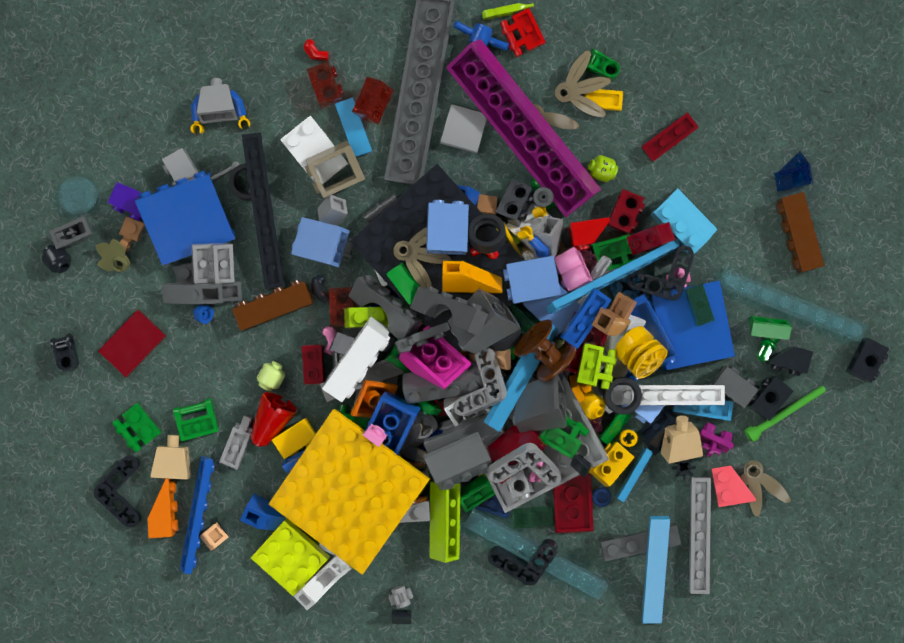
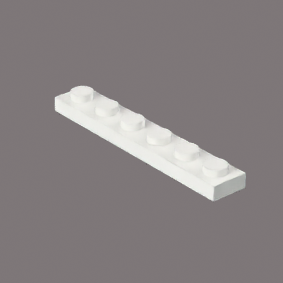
(671, 395)

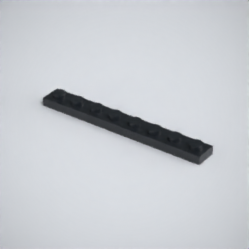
(262, 210)

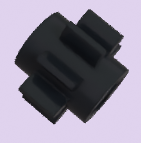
(684, 473)

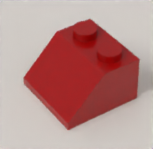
(584, 233)

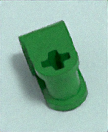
(601, 64)

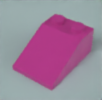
(435, 362)

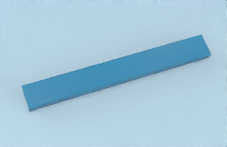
(613, 276)

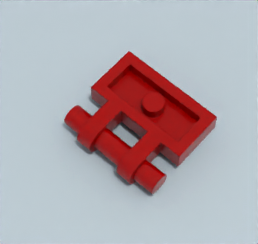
(528, 30)

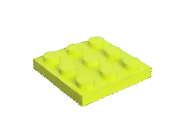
(290, 557)

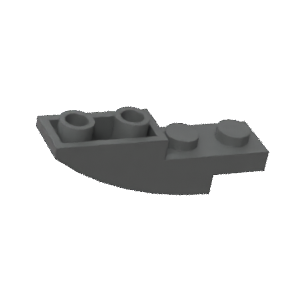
(201, 292)

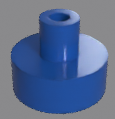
(203, 313)

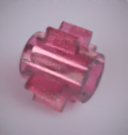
(589, 259)

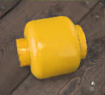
(593, 405)

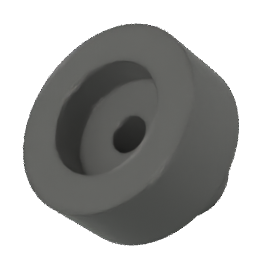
(539, 196)

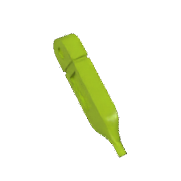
(505, 10)

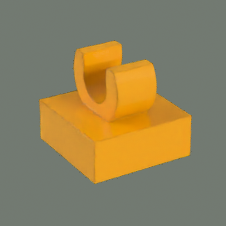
(578, 388)

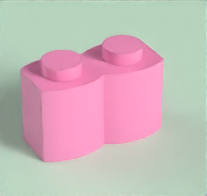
(572, 269)

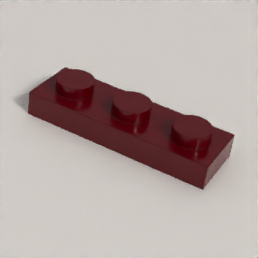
(669, 137)

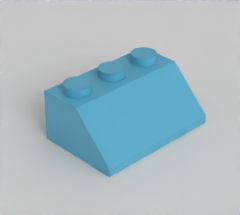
(687, 222)

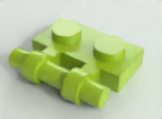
(590, 365)

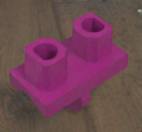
(713, 443)

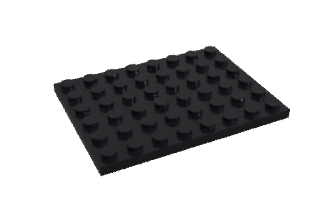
(407, 218)

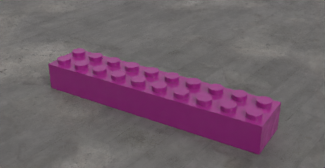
(522, 127)

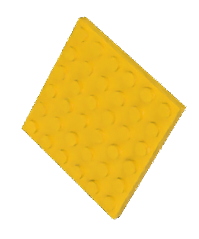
(348, 491)

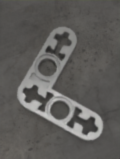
(488, 390)
(501, 470)

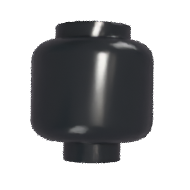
(56, 259)

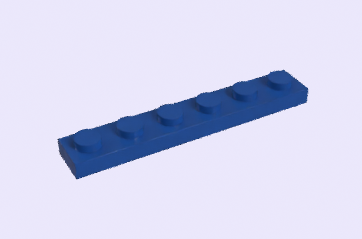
(195, 521)

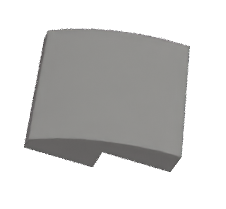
(463, 129)
(212, 263)

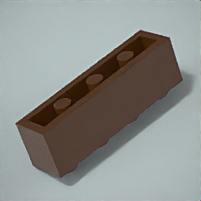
(800, 232)
(272, 306)

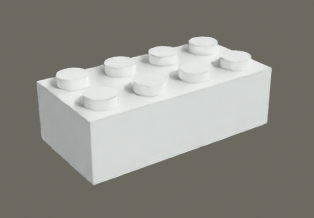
(354, 362)

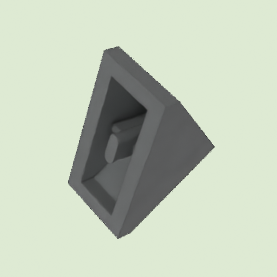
(71, 233)

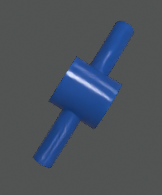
(480, 32)

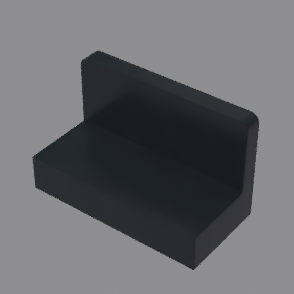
(653, 433)

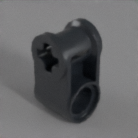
(62, 349)

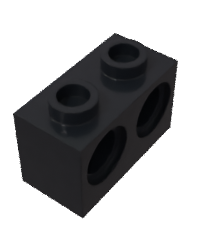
(512, 202)

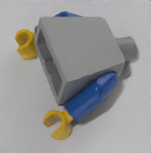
(217, 104)
(546, 236)

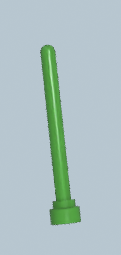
(754, 432)

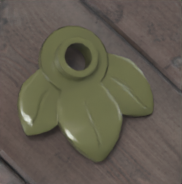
(112, 256)

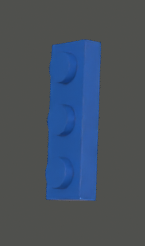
(583, 319)

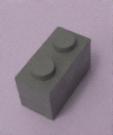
(736, 388)

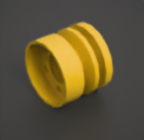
(640, 352)

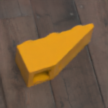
(464, 277)

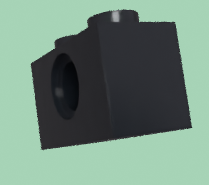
(857, 365)
(780, 394)

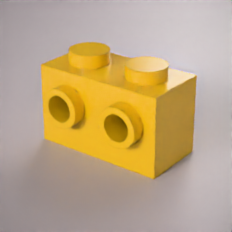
(611, 469)

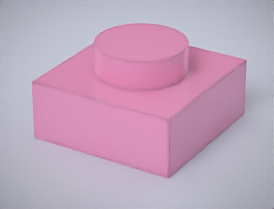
(375, 434)

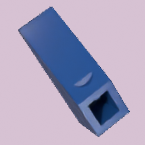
(261, 515)

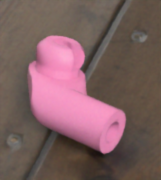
(329, 332)

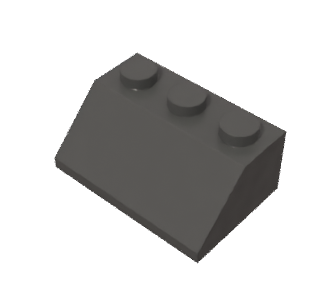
(458, 461)

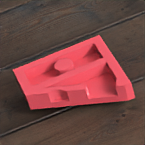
(730, 487)

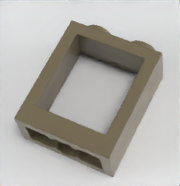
(330, 153)

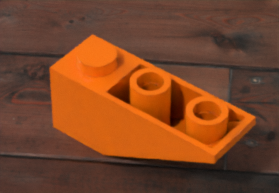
(162, 516)

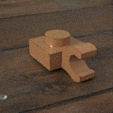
(131, 231)

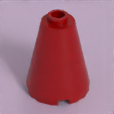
(271, 418)

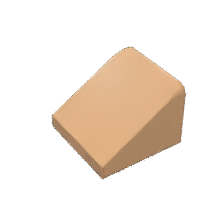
(503, 359)
(213, 536)

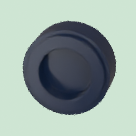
(601, 497)

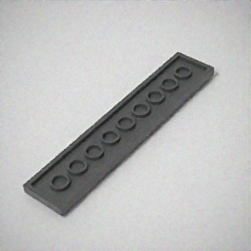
(419, 91)

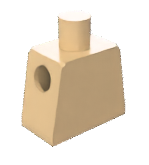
(681, 441)
(171, 460)

